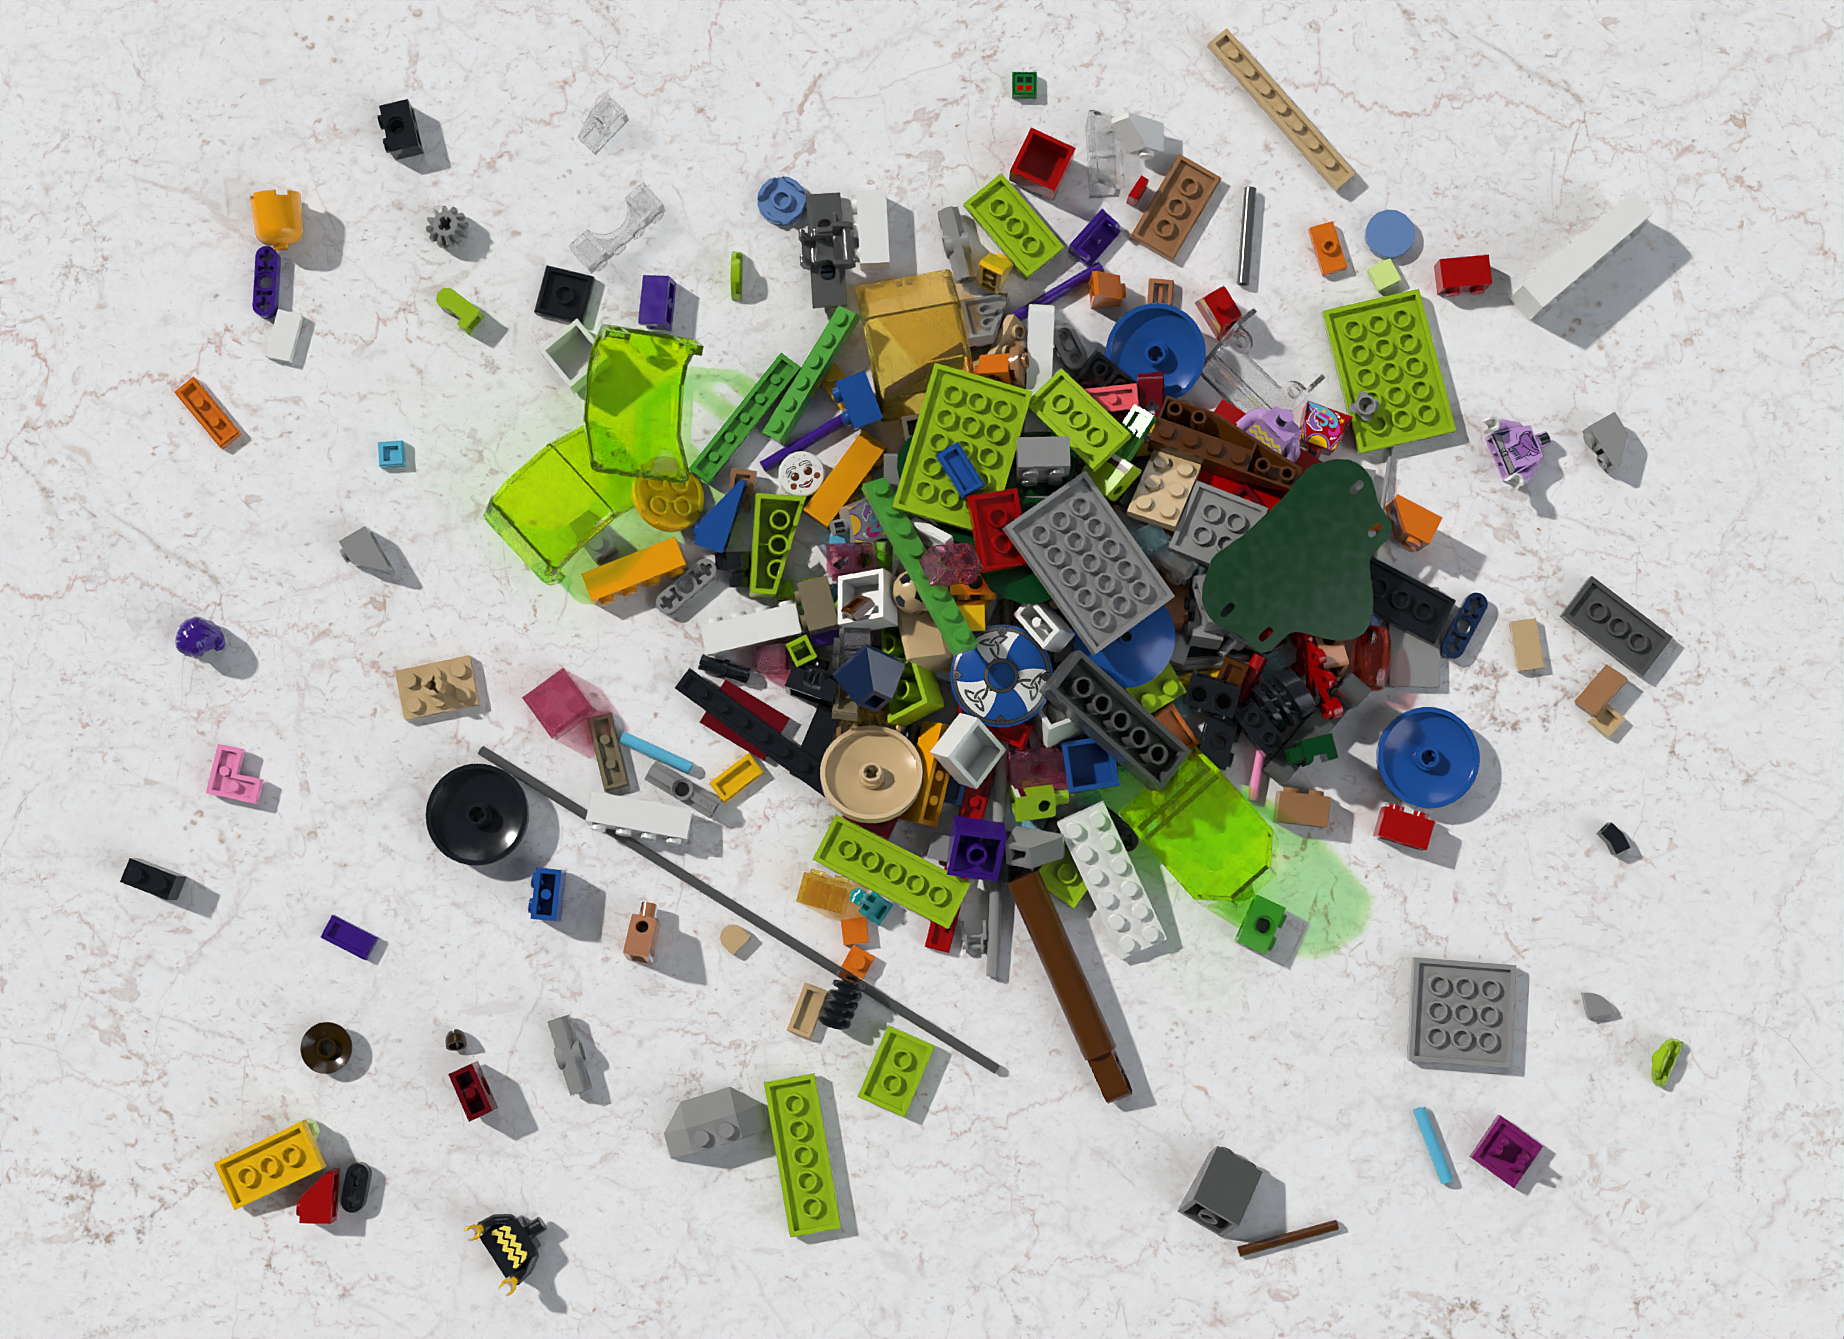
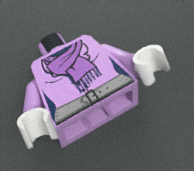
(1514, 449)

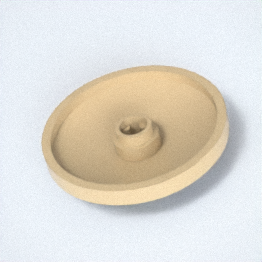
(871, 774)

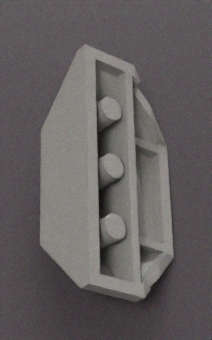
(713, 1121)

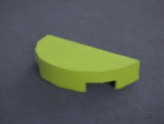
(736, 275)

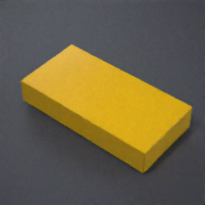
(736, 778)

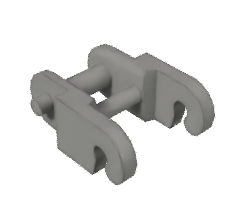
(983, 936)

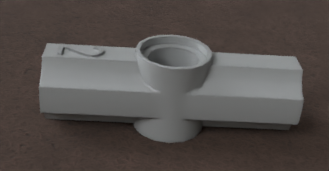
(956, 245)
(669, 780)
(569, 1054)

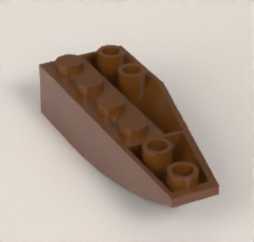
(1219, 446)

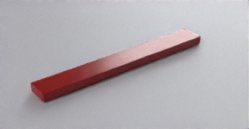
(972, 806)

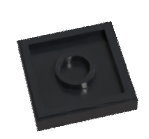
(564, 294)

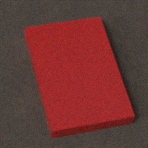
(988, 517)

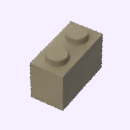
(818, 606)

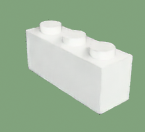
(871, 230)

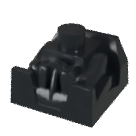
(813, 683)

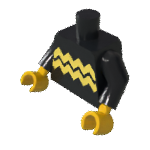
(511, 1244)

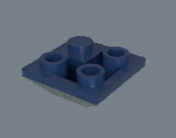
(870, 677)

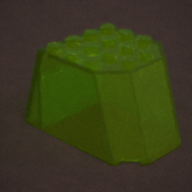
(1206, 834)

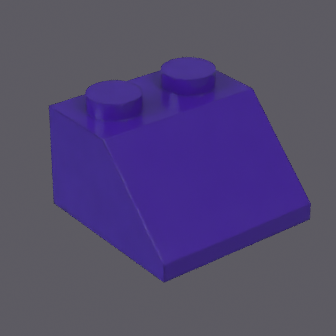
(976, 848)

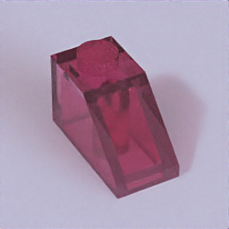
(771, 659)

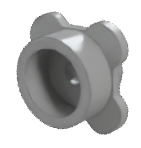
(1369, 401)

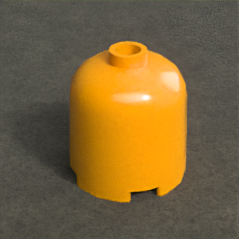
(277, 218)

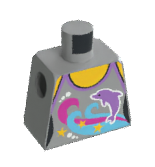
(858, 524)

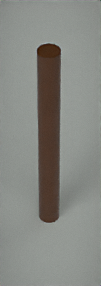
(1287, 1238)

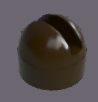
(456, 1040)

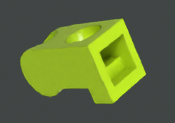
(455, 304)
(801, 650)

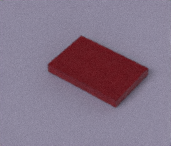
(760, 709)

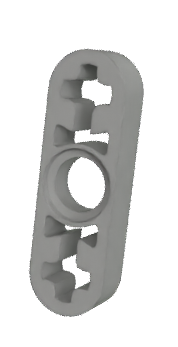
(686, 576)

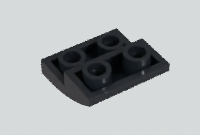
(1101, 372)

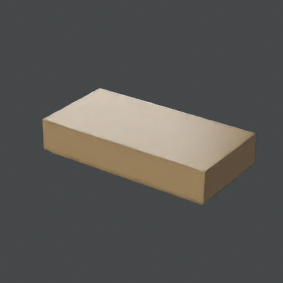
(1526, 644)
(807, 1010)

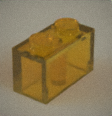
(825, 892)

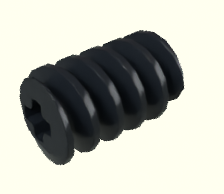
(844, 1003)

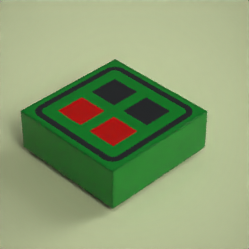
(1024, 85)

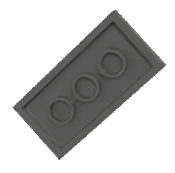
(1616, 626)

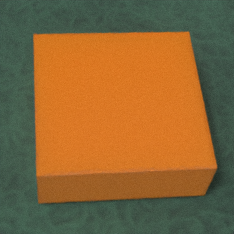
(854, 931)

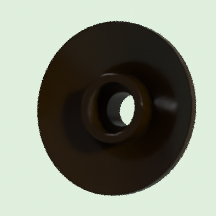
(314, 1051)

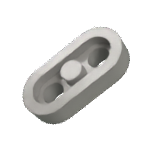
(1070, 347)

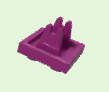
(1506, 1151)

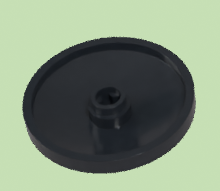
(477, 814)

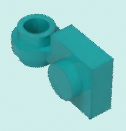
(872, 906)

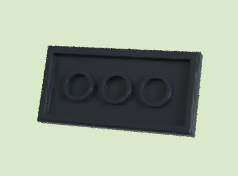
(1408, 602)

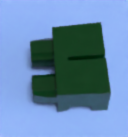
(1309, 748)

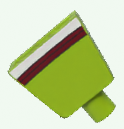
(1113, 476)
(1036, 802)

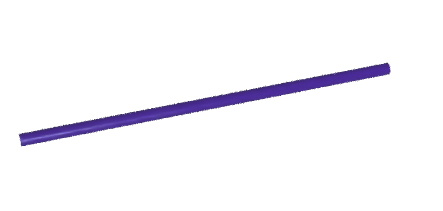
(837, 423)

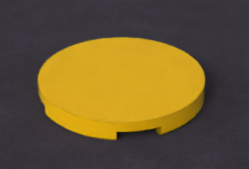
(668, 504)

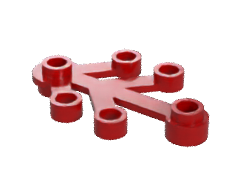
(1315, 673)

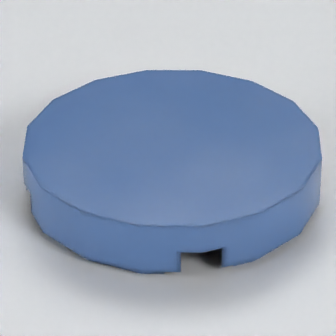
(781, 201)
(1389, 234)

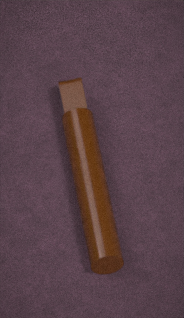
(1070, 984)

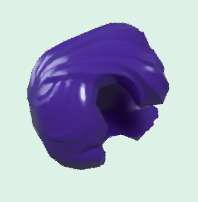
(198, 636)

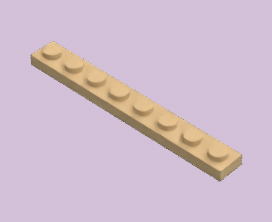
(1281, 109)

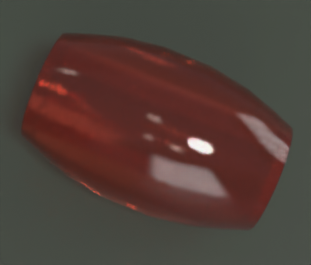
(1373, 657)

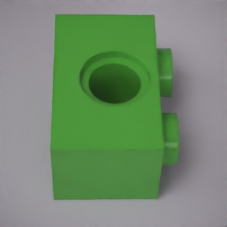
(1249, 935)

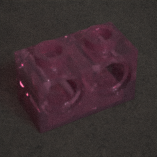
(850, 553)
(951, 564)

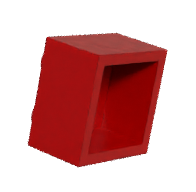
(1042, 163)

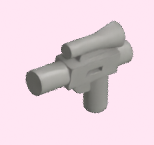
(1234, 642)

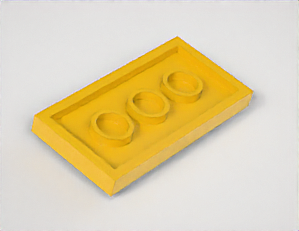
(270, 1164)

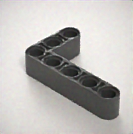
(1349, 692)

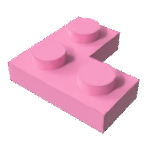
(226, 777)

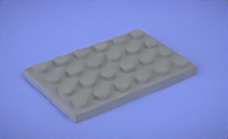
(1088, 562)

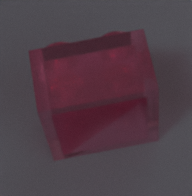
(559, 704)

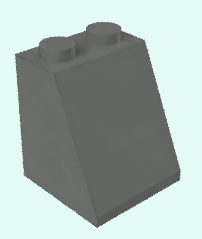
(1221, 1191)

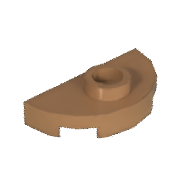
(1019, 362)

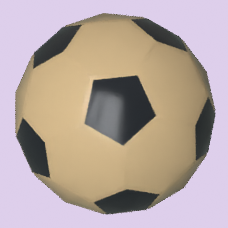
(906, 595)

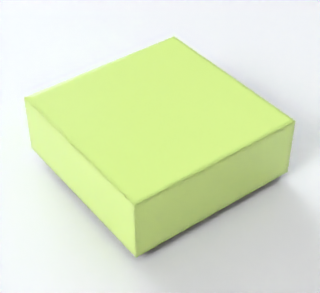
(1383, 275)

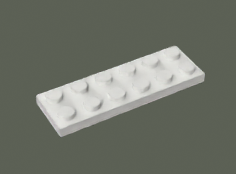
(1111, 880)

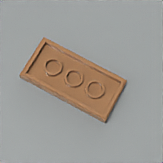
(1175, 208)

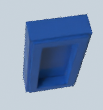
(960, 470)

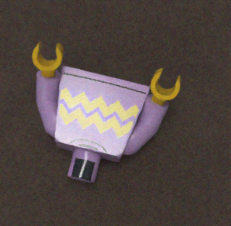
(1273, 429)

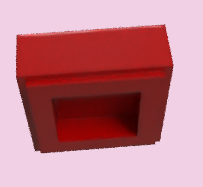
(1137, 191)

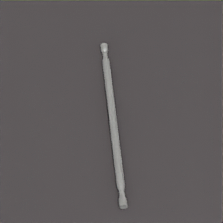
(1385, 486)

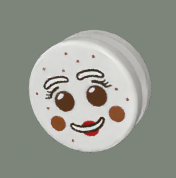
(801, 474)

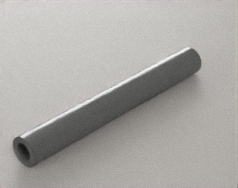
(1246, 236)

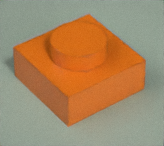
(858, 961)

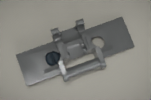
(827, 274)

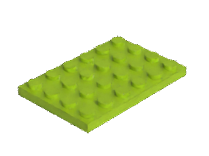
(1390, 355)
(984, 421)

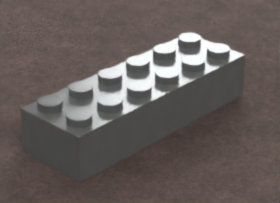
(1115, 721)

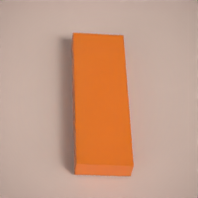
(208, 413)

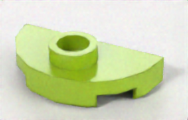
(1664, 1061)

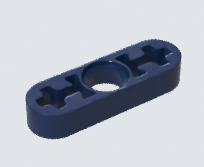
(1466, 607)

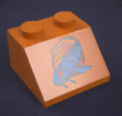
(1411, 523)

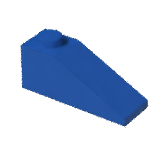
(717, 525)

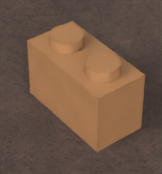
(1301, 808)

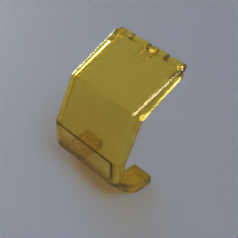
(906, 331)

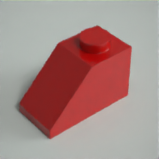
(320, 1201)

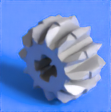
(439, 233)

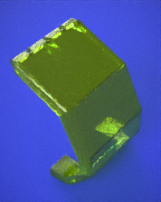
(637, 403)
(556, 505)

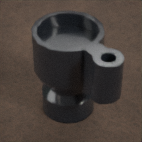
(738, 564)

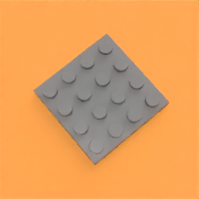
(1461, 1012)

